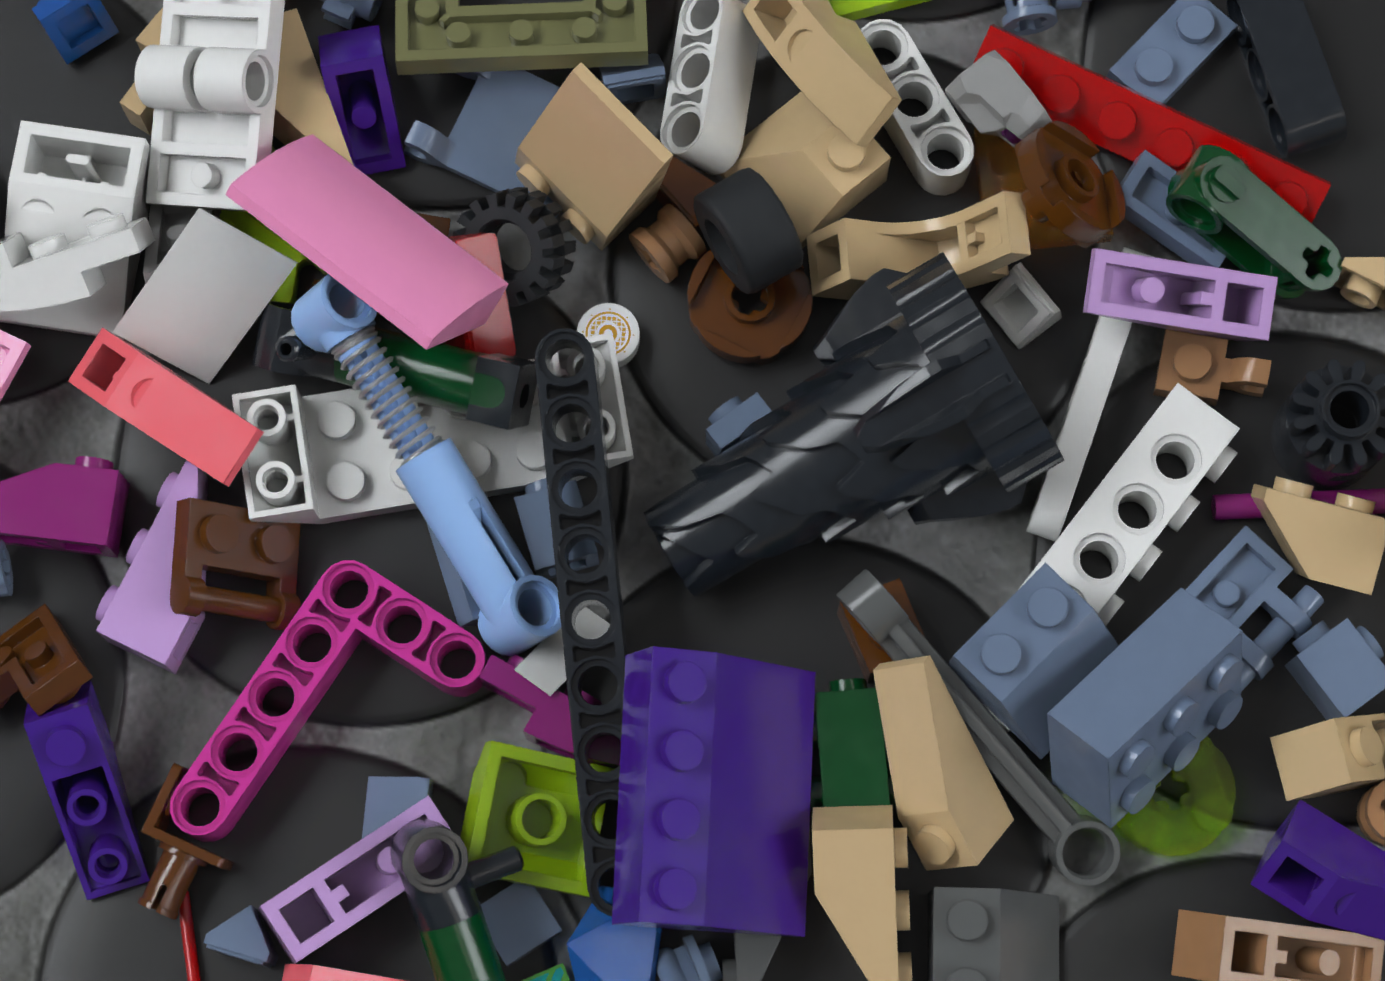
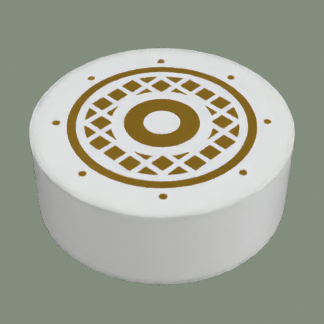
(617, 320)

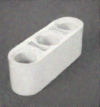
(709, 84)
(923, 134)

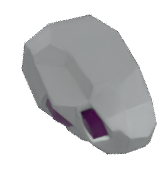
(996, 99)

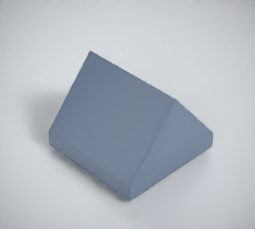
(244, 938)

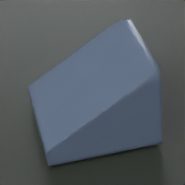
(636, 83)
(390, 797)

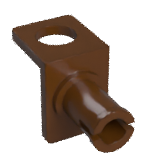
(180, 857)

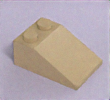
(592, 159)

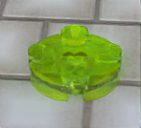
(1201, 812)

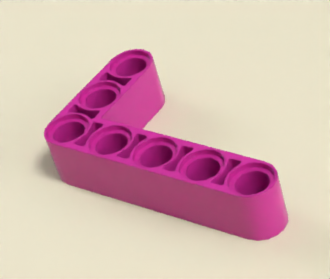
(310, 683)

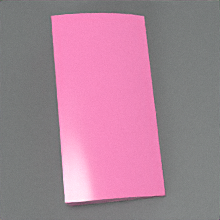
(369, 241)

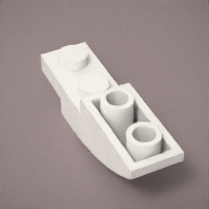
(64, 270)

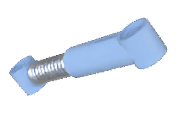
(434, 474)

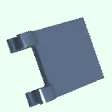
(487, 130)

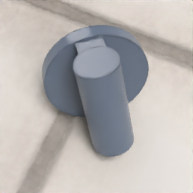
(688, 962)

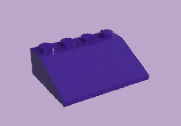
(713, 793)

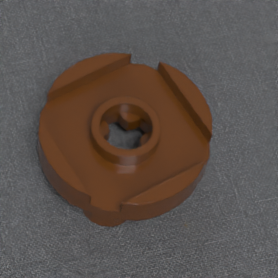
(1068, 184)
(744, 337)

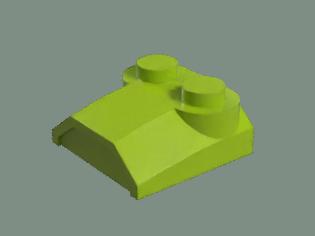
(530, 804)

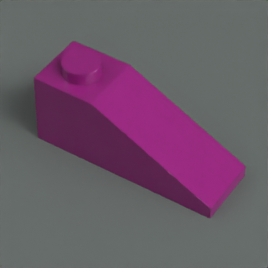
(66, 507)

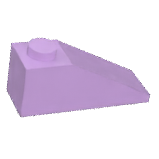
(1180, 296)
(347, 886)

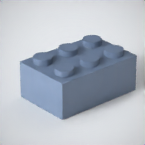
(1146, 708)

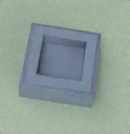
(519, 922)

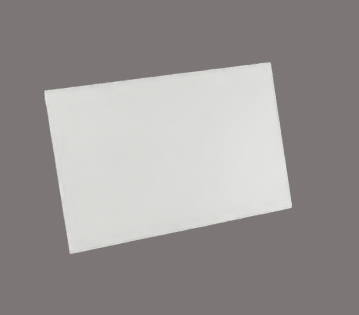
(204, 296)

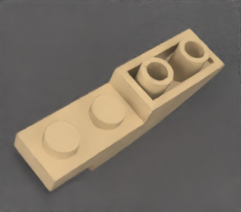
(827, 63)

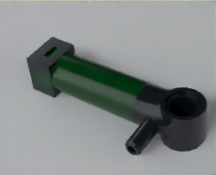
(483, 386)
(448, 903)

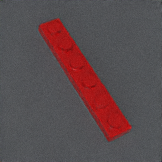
(1134, 122)

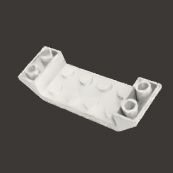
(331, 465)

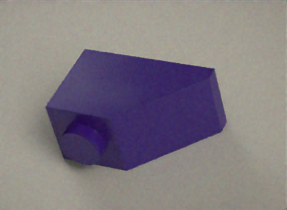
(362, 97)

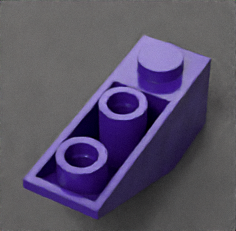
(88, 793)
(1325, 873)

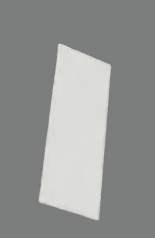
(546, 662)

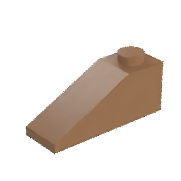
(1261, 950)

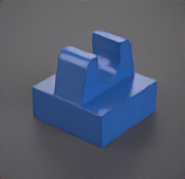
(75, 25)

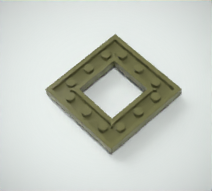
(523, 36)

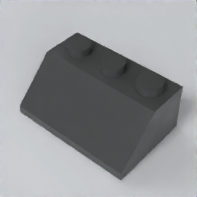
(992, 935)

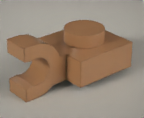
(1202, 369)

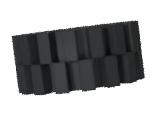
(542, 231)

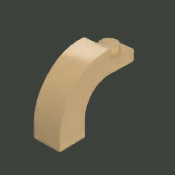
(975, 241)

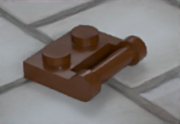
(226, 542)

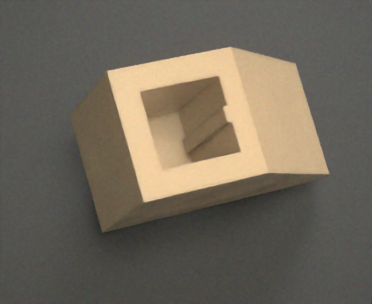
(1322, 539)
(1331, 756)

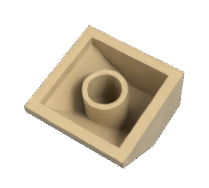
(811, 165)

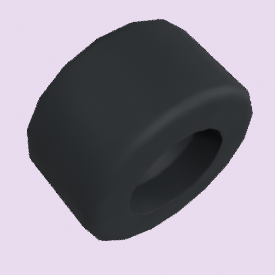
(748, 230)

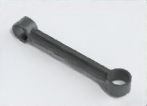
(893, 630)

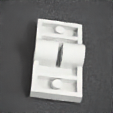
(209, 97)

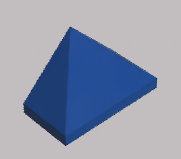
(612, 951)

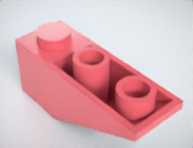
(165, 406)

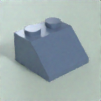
(1033, 655)

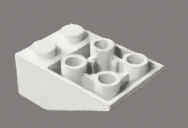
(63, 184)

